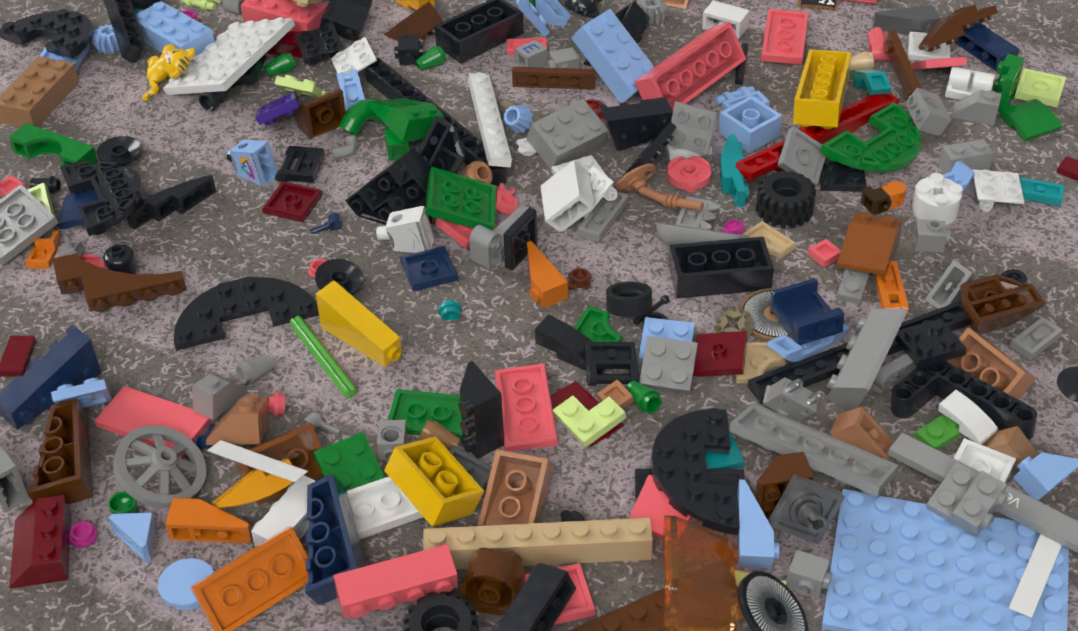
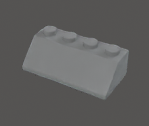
(865, 357)

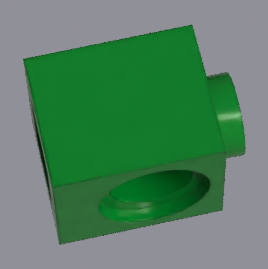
(395, 146)

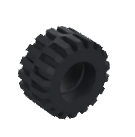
(785, 199)
(441, 612)

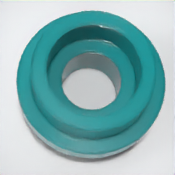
(449, 310)

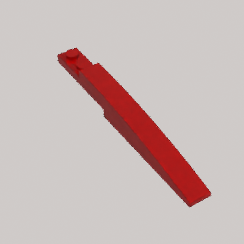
(851, 119)

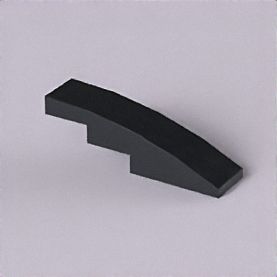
(176, 198)

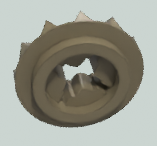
(744, 319)

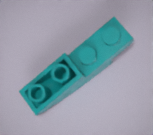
(730, 177)

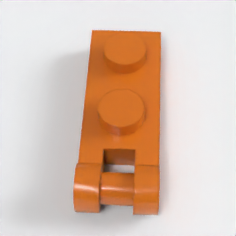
(891, 288)

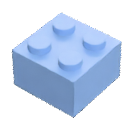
(751, 123)

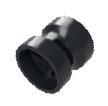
(212, 99)

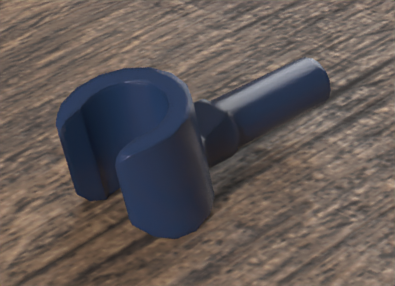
(333, 223)
(201, 439)

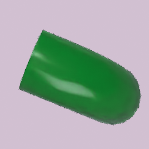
(357, 116)

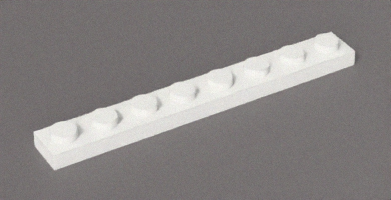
(489, 120)

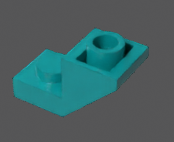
(872, 79)

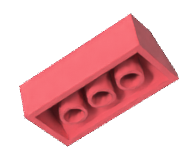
(395, 581)

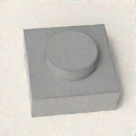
(69, 248)

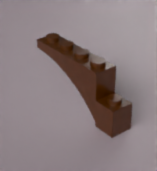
(112, 288)

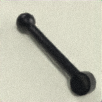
(663, 300)

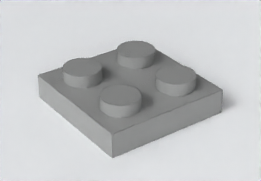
(802, 155)
(668, 364)

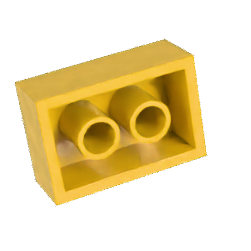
(434, 481)

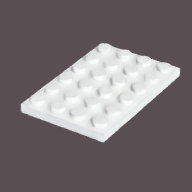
(229, 56)

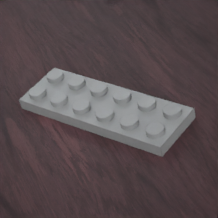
(823, 452)

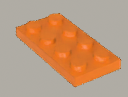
(253, 581)

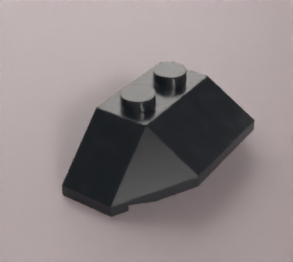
(442, 147)

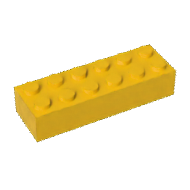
(822, 89)

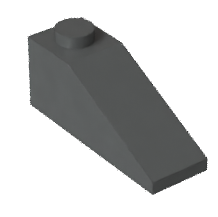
(907, 20)

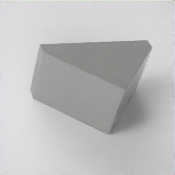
(948, 286)

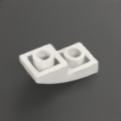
(971, 419)

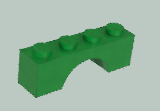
(35, 141)

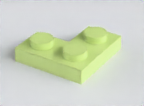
(591, 424)

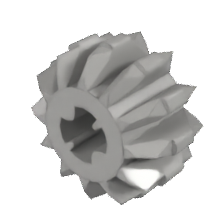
(655, 10)

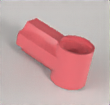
(876, 39)

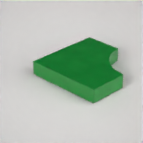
(595, 326)

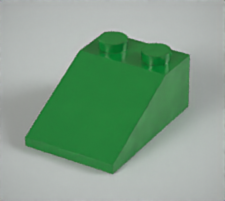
(406, 117)

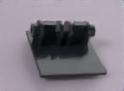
(319, 43)

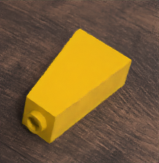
(356, 325)

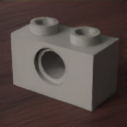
(928, 111)

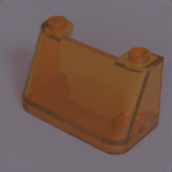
(698, 578)

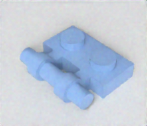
(729, 99)

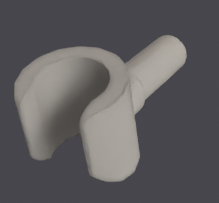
(317, 421)

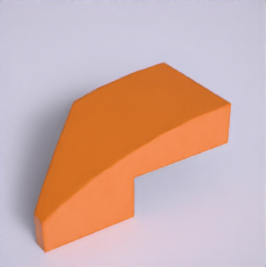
(44, 251)

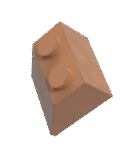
(243, 423)

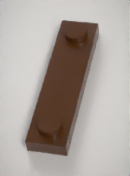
(901, 64)
(554, 78)

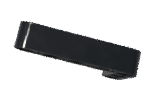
(127, 27)
(944, 379)

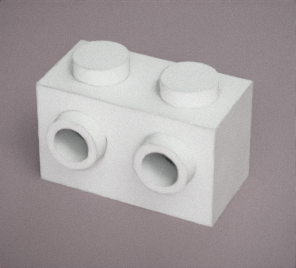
(721, 13)

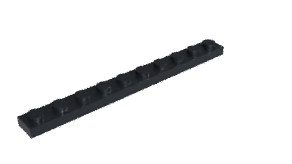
(824, 364)

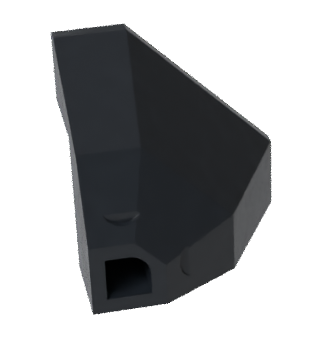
(393, 189)

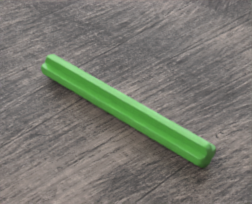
(323, 357)

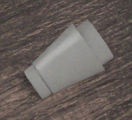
(254, 368)

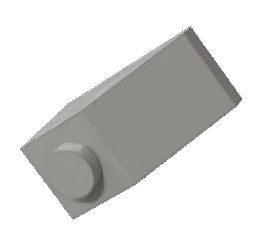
(978, 107)
(214, 396)

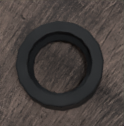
(629, 299)

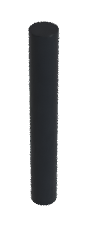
(741, 67)

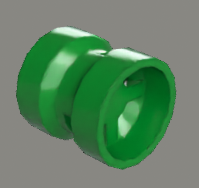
(122, 503)

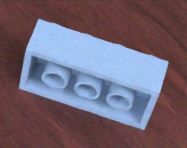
(166, 26)
(613, 54)

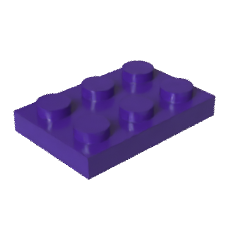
(285, 105)

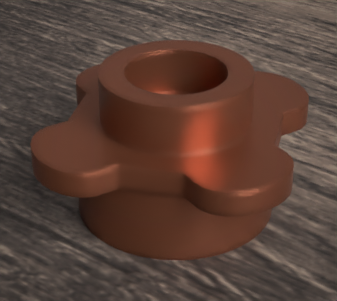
(579, 278)

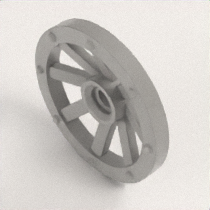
(160, 463)

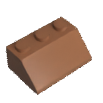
(992, 365)

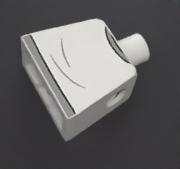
(408, 230)

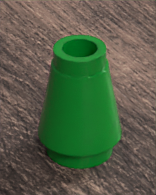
(432, 58)
(280, 65)
(644, 397)

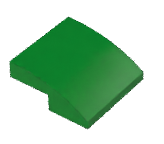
(1031, 119)

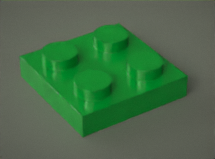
(349, 462)

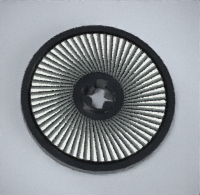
(770, 604)

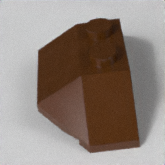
(998, 302)

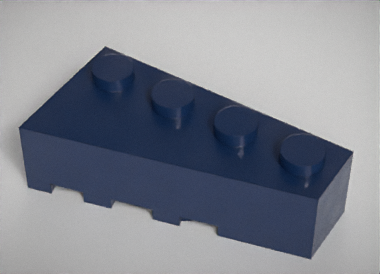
(66, 363)
(331, 538)

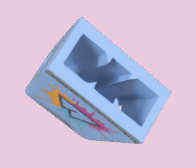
(253, 161)

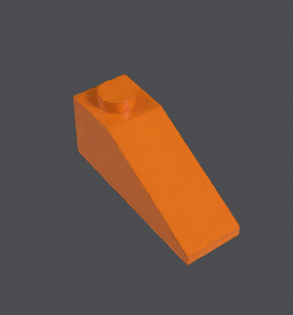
(546, 281)
(200, 521)

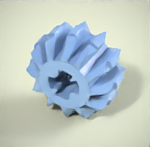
(105, 39)

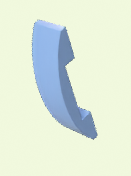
(793, 352)

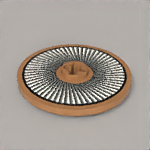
(765, 324)

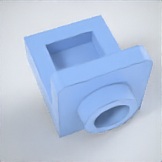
(960, 175)

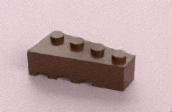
(64, 456)

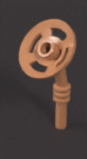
(637, 179)

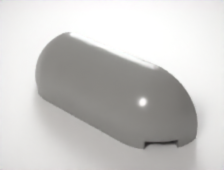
(678, 234)

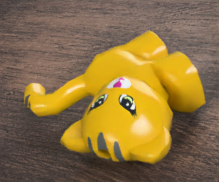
(170, 64)

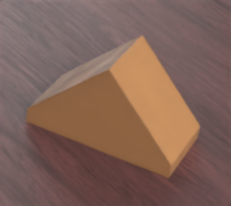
(1012, 443)

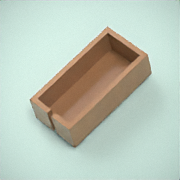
(37, 91)

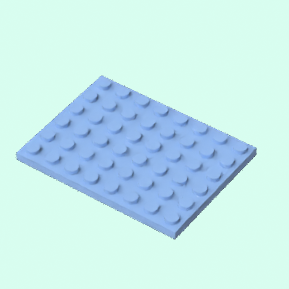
(919, 572)

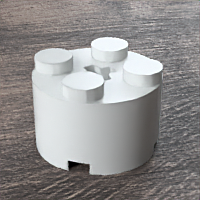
(937, 199)

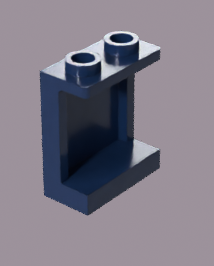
(805, 312)

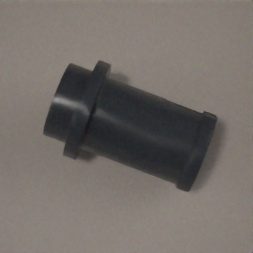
(52, 183)

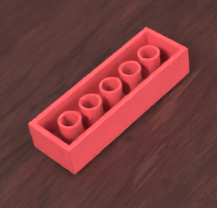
(693, 66)

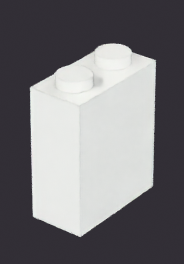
(567, 196)

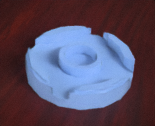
(176, 582)

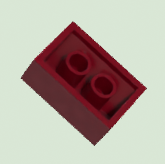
(41, 543)

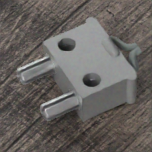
(792, 399)

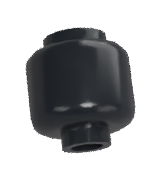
(120, 259)

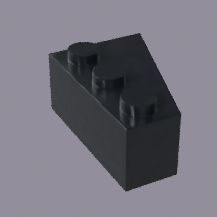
(636, 122)

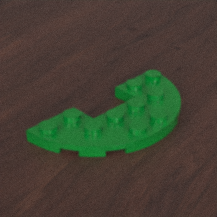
(886, 152)

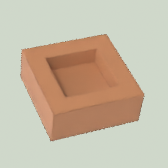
(617, 393)

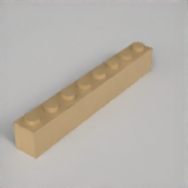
(549, 542)

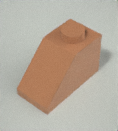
(862, 431)

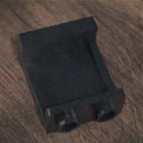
(347, 17)

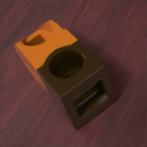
(883, 198)

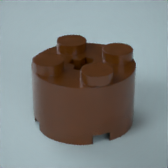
(493, 580)

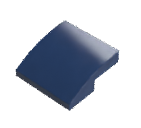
(69, 212)

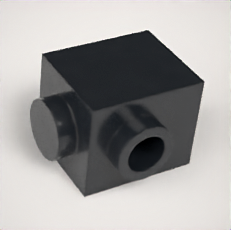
(408, 49)

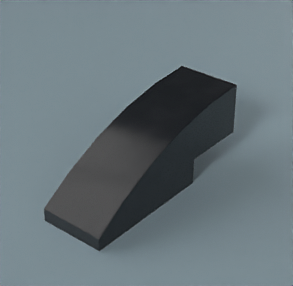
(563, 340)

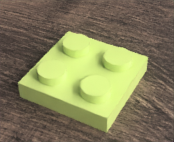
(1040, 86)

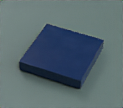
(428, 268)

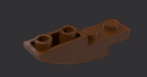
(954, 24)

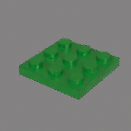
(460, 199)

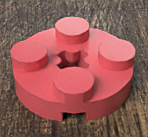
(680, 173)

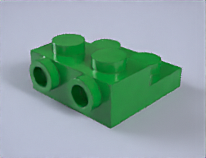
(1009, 78)

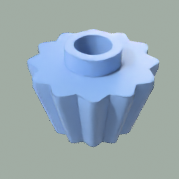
(518, 118)

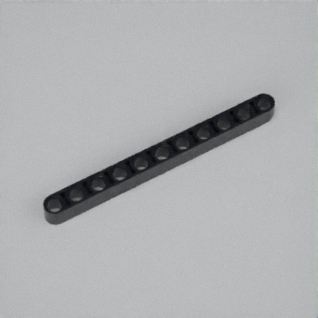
(394, 86)

